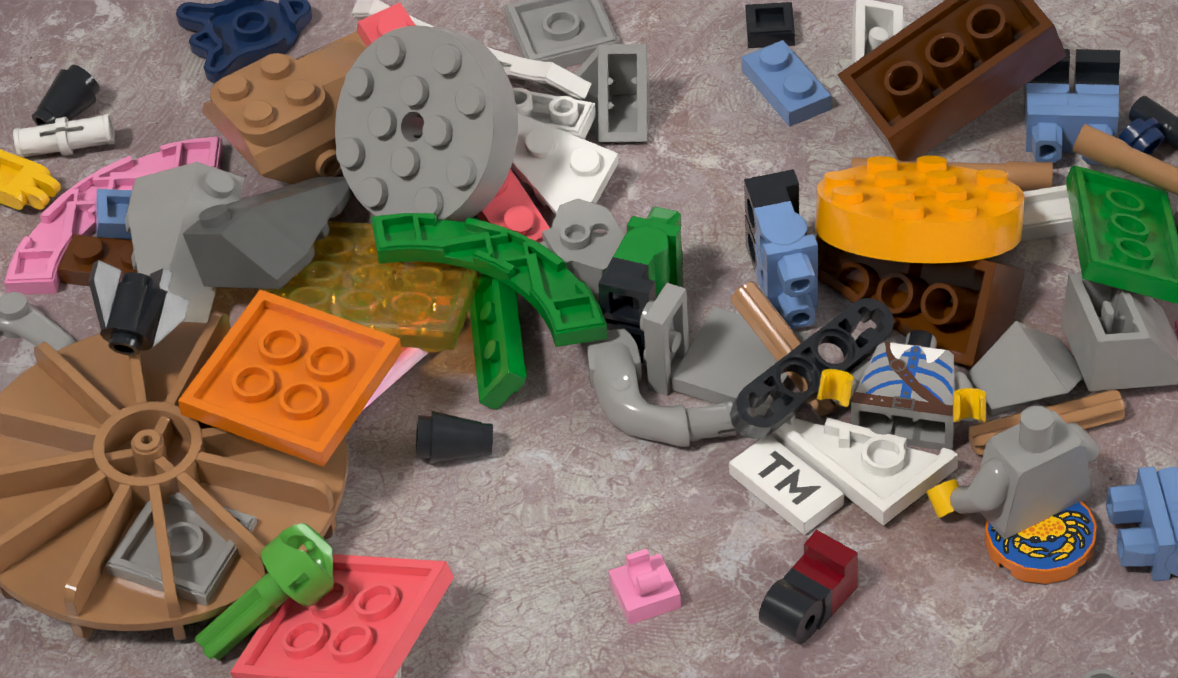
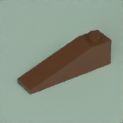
(957, 302)

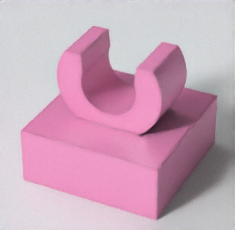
(644, 587)

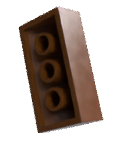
(950, 70)

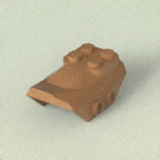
(285, 110)

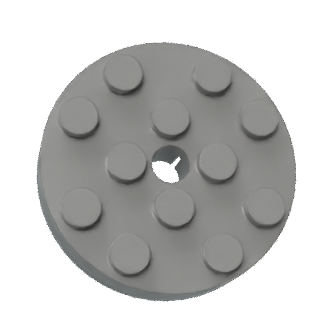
(426, 124)

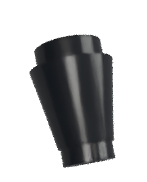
(67, 96)
(452, 437)

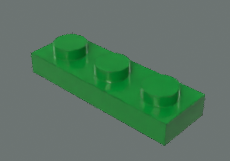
(496, 342)

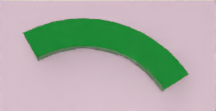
(504, 255)

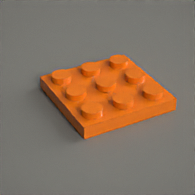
(290, 377)

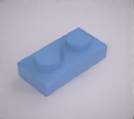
(786, 83)

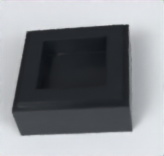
(769, 24)

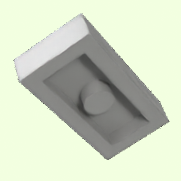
(665, 336)

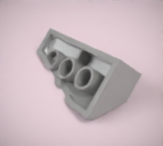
(160, 213)

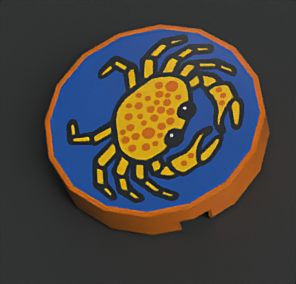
(1048, 549)

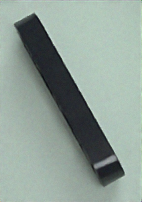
(809, 364)

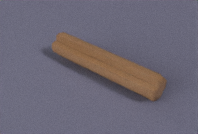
(774, 334)
(1085, 411)

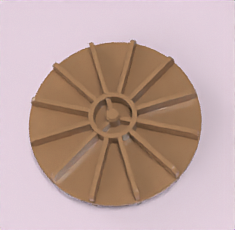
(101, 437)

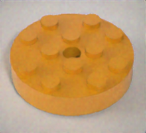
(919, 211)

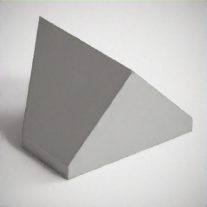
(619, 91)
(1023, 369)

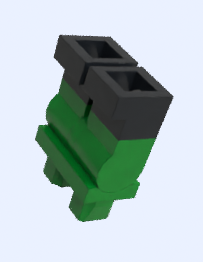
(640, 269)

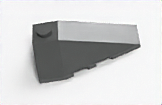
(265, 236)

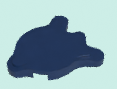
(241, 31)

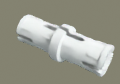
(64, 136)

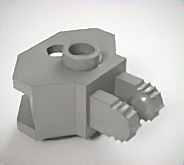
(577, 243)

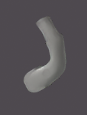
(615, 377)

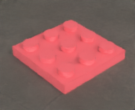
(353, 630)

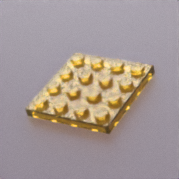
(408, 300)

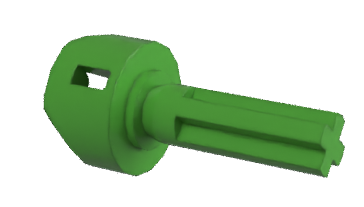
(290, 574)

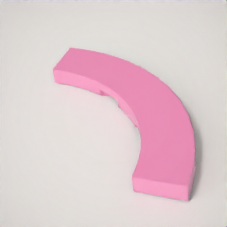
(39, 255)

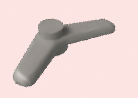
(24, 320)

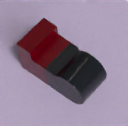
(811, 589)

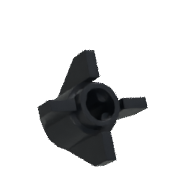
(136, 309)

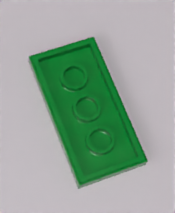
(1124, 233)

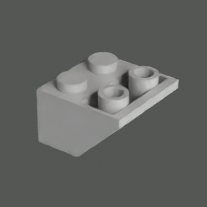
(1118, 337)

